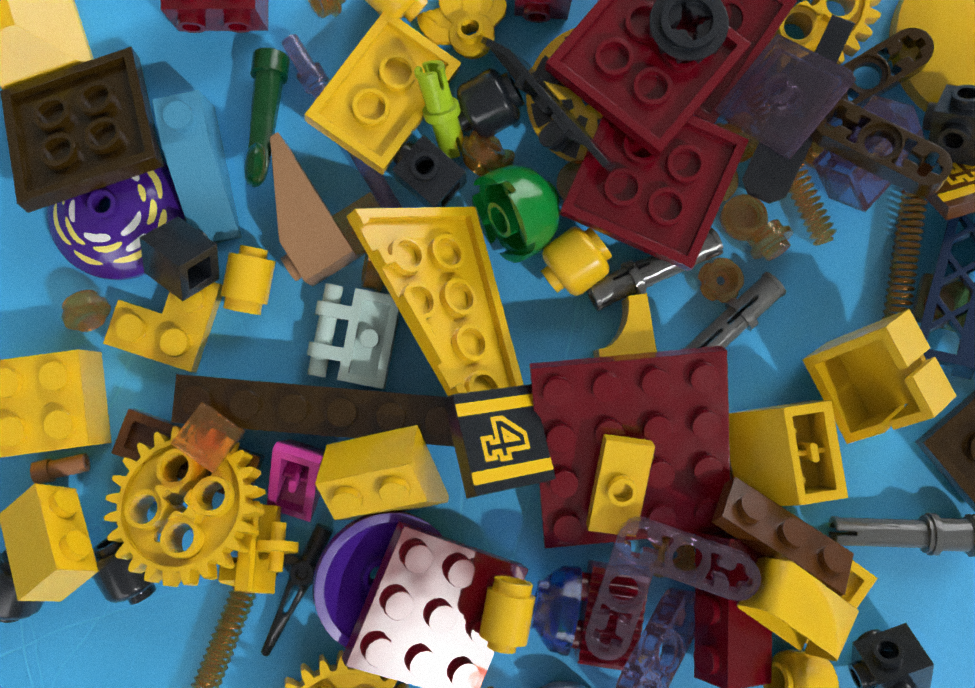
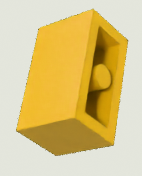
(47, 543)

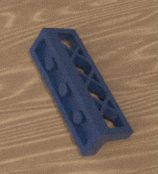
(964, 360)

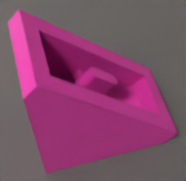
(294, 478)

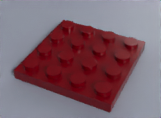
(652, 396)

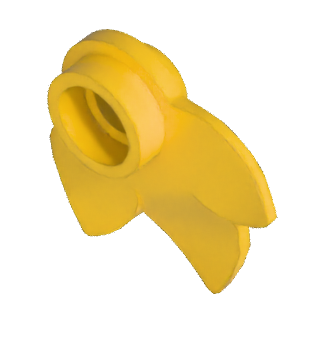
(458, 18)

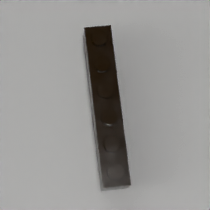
(312, 408)

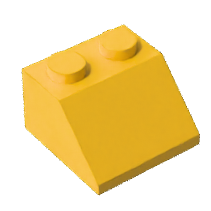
(379, 475)

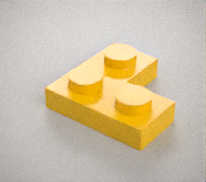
(169, 337)

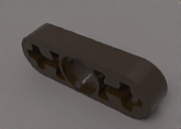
(902, 69)
(885, 167)

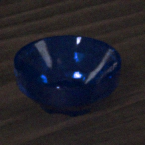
(558, 608)

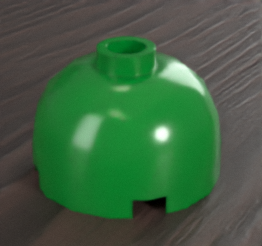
(518, 210)

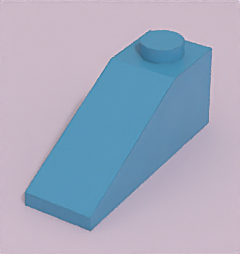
(197, 163)

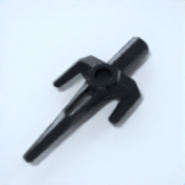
(301, 573)

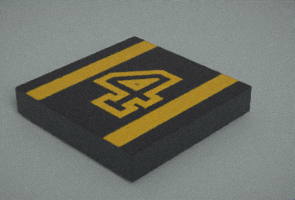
(498, 440)

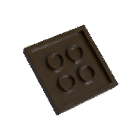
(79, 130)

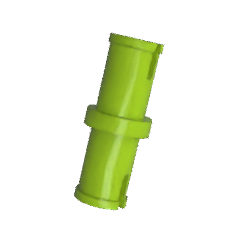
(440, 107)

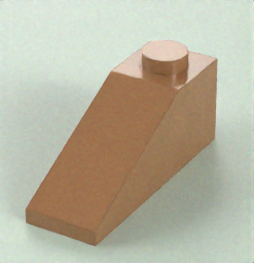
(304, 222)

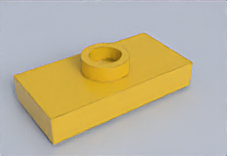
(619, 482)

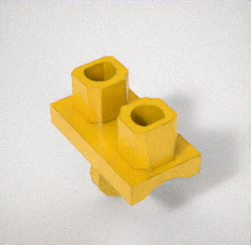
(257, 569)

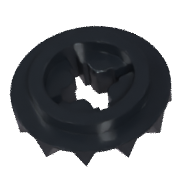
(676, 43)

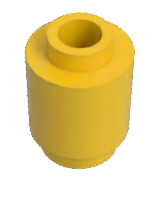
(247, 280)
(507, 614)

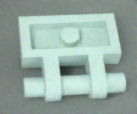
(367, 341)

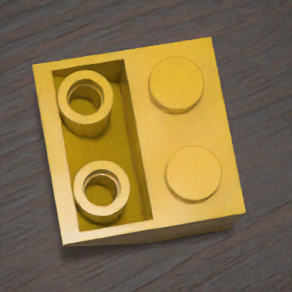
(788, 452)

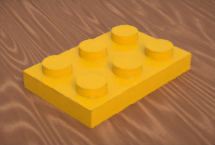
(375, 96)

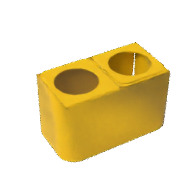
(800, 608)

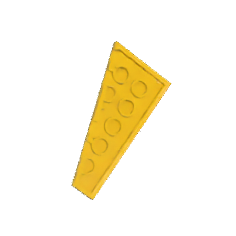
(444, 290)

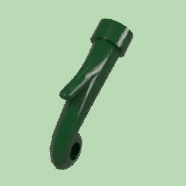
(269, 73)

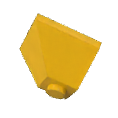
(39, 39)

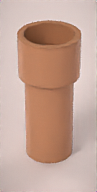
(48, 469)

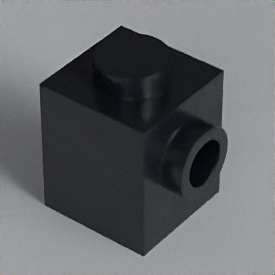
(428, 173)
(180, 258)

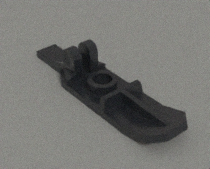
(564, 125)
(769, 172)

